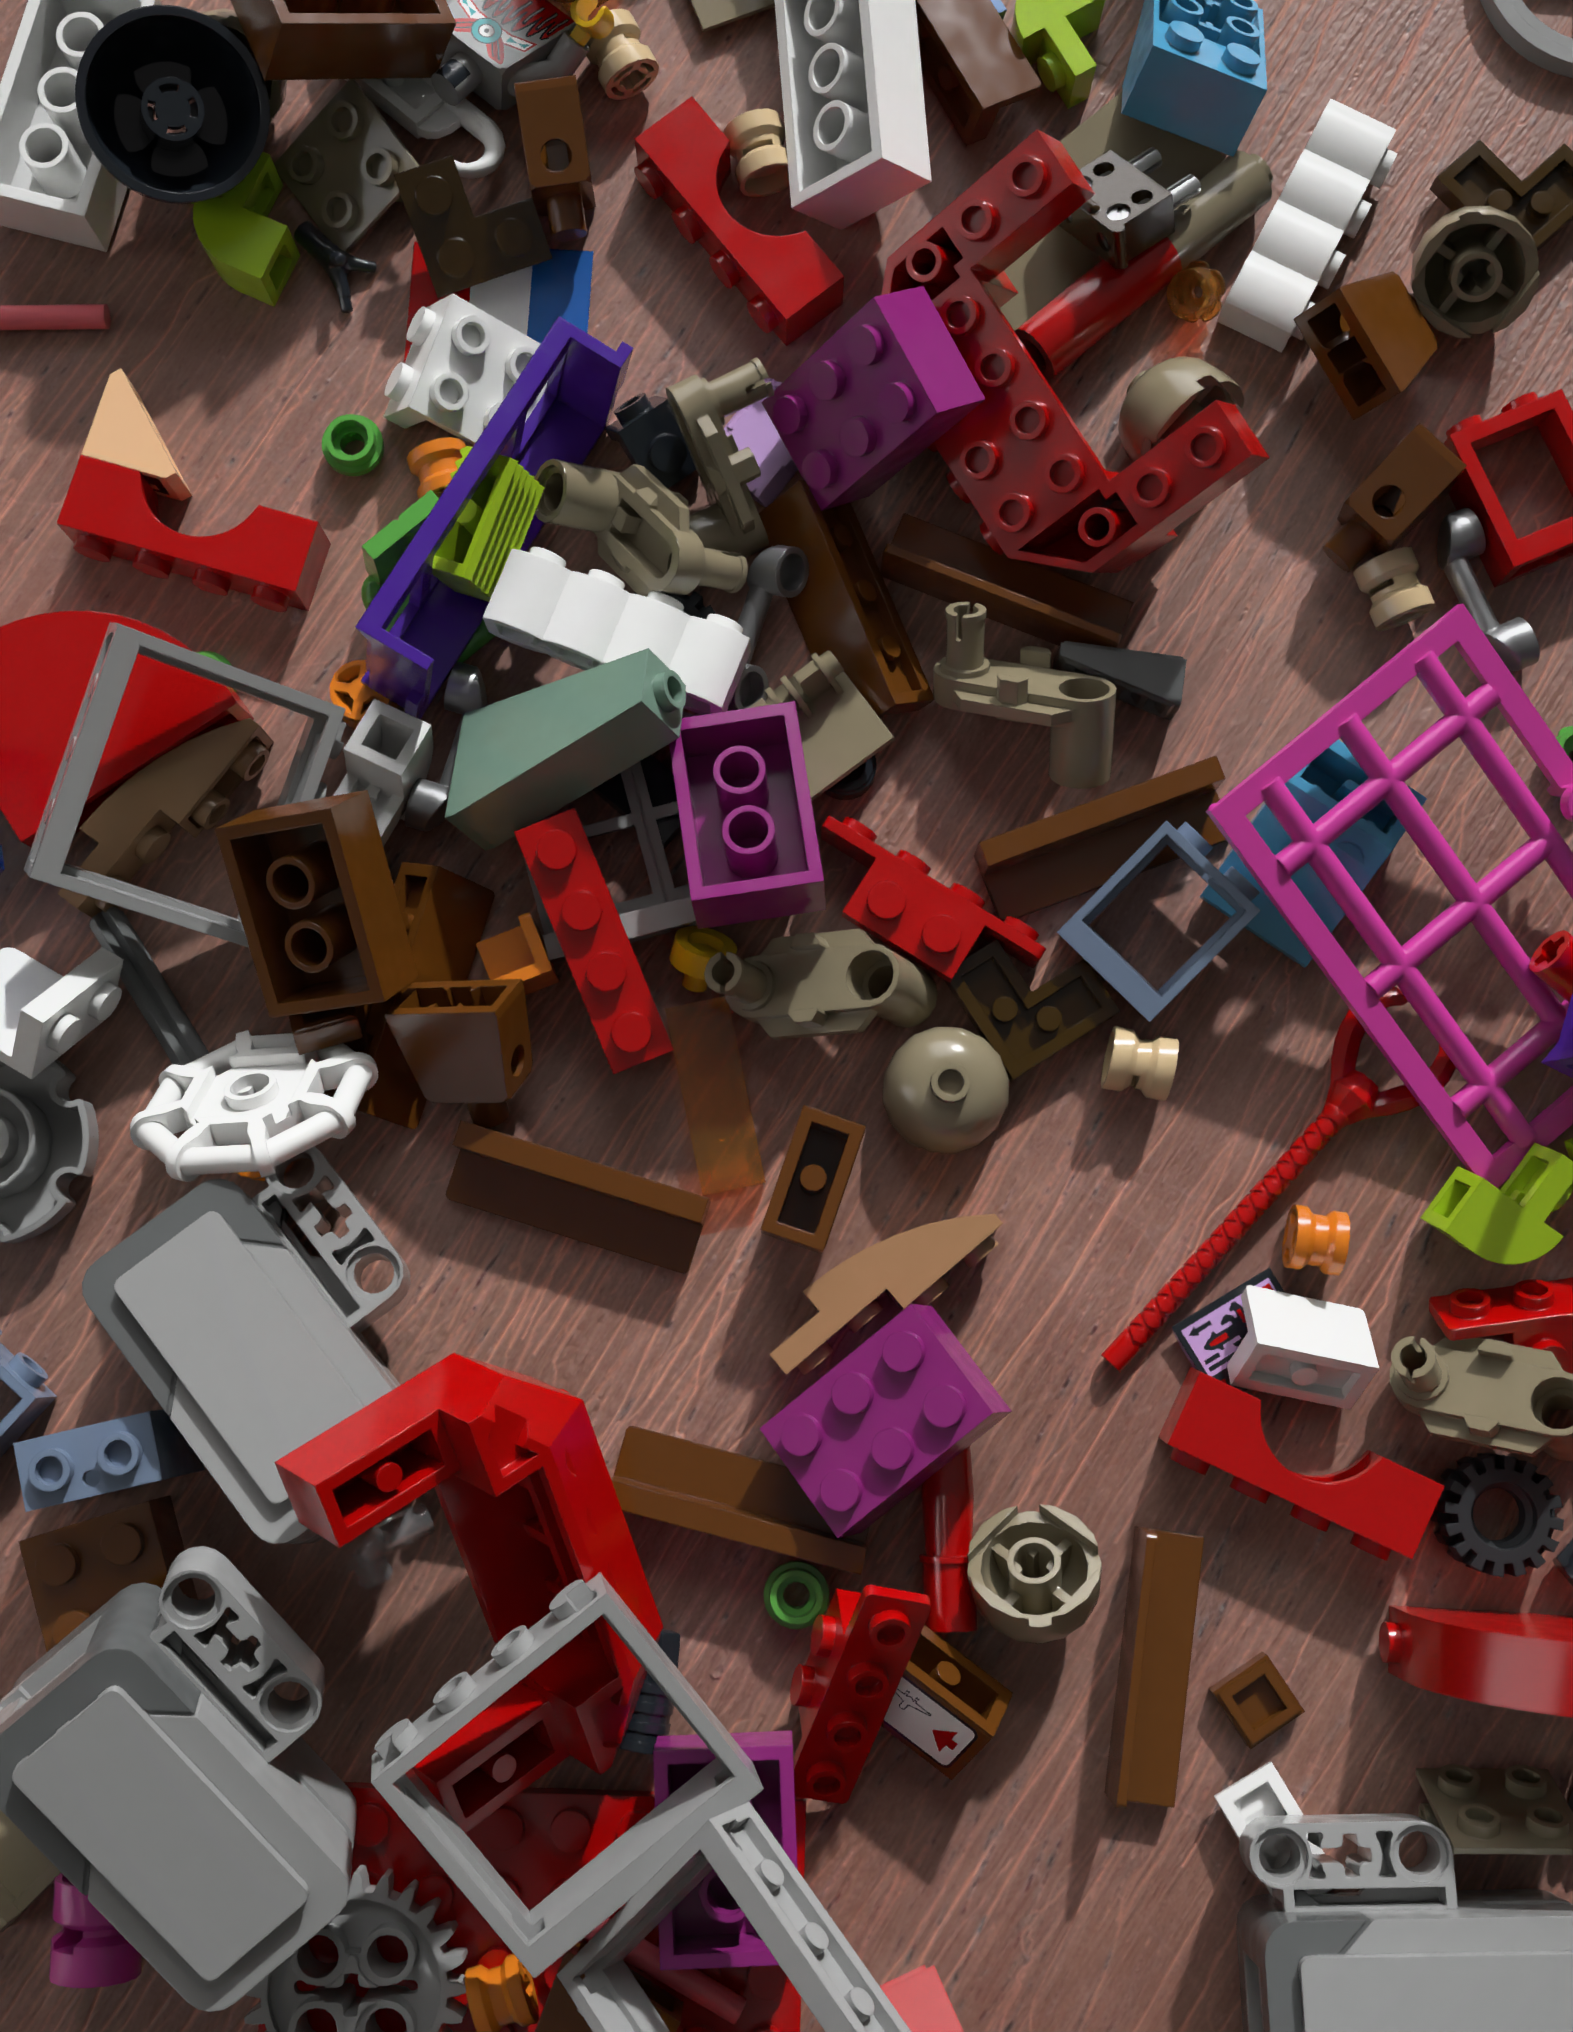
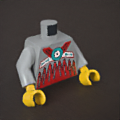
(512, 44)

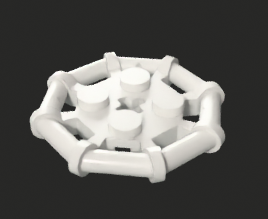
(253, 1096)

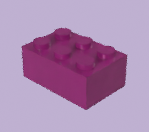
(873, 397)
(747, 816)
(884, 1420)
(708, 1923)

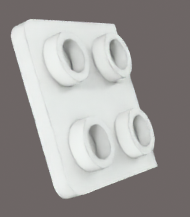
(457, 369)
(49, 1012)

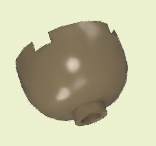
(1474, 271)
(1167, 398)
(945, 1090)
(1034, 1573)

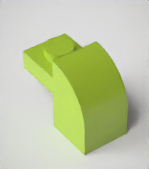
(1051, 37)
(240, 239)
(1506, 1222)

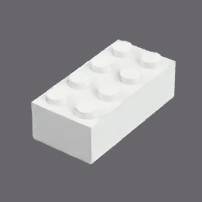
(851, 105)
(46, 166)

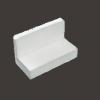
(1303, 1348)

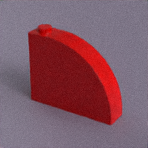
(42, 686)
(1483, 1656)

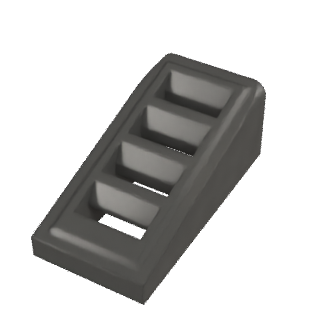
(1141, 678)

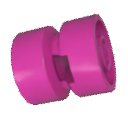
(89, 1947)

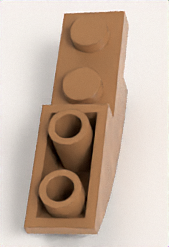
(179, 788)
(903, 1266)

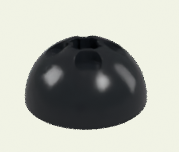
(196, 80)

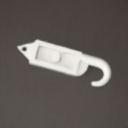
(426, 115)

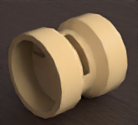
(623, 62)
(760, 154)
(1394, 588)
(1139, 1063)

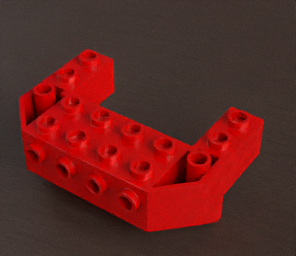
(1019, 448)
(529, 1519)

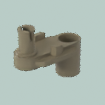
(700, 412)
(638, 528)
(1072, 704)
(823, 985)
(1485, 1393)

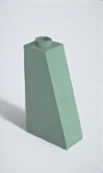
(559, 743)

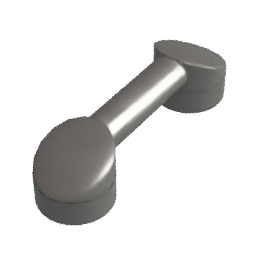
(1462, 539)
(777, 572)
(427, 798)

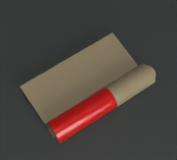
(1076, 297)

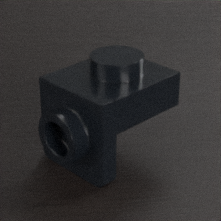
(652, 438)

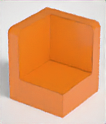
(519, 955)

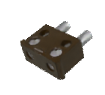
(1128, 206)

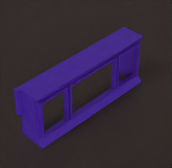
(565, 425)

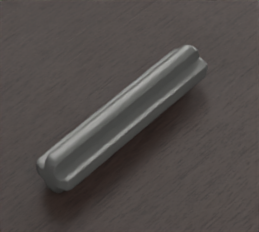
(148, 987)

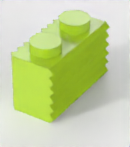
(488, 528)

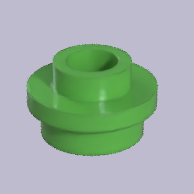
(348, 429)
(796, 1616)

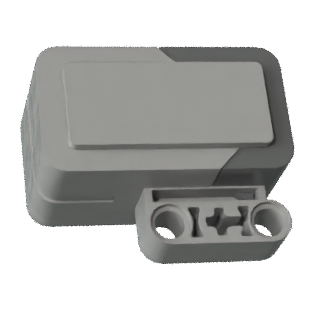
(248, 1329)
(182, 1780)
(1400, 1948)

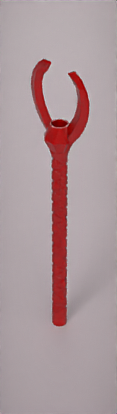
(1348, 1101)

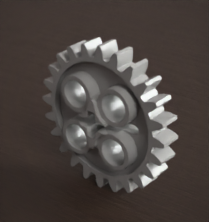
(369, 1914)

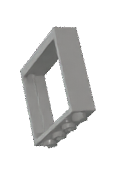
(86, 745)
(625, 1865)
(775, 1903)

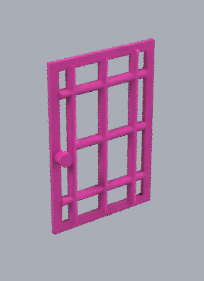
(1473, 899)

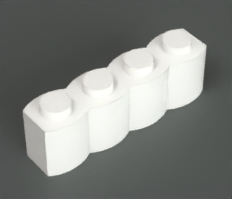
(1307, 224)
(596, 621)

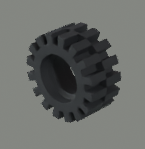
(1535, 1520)

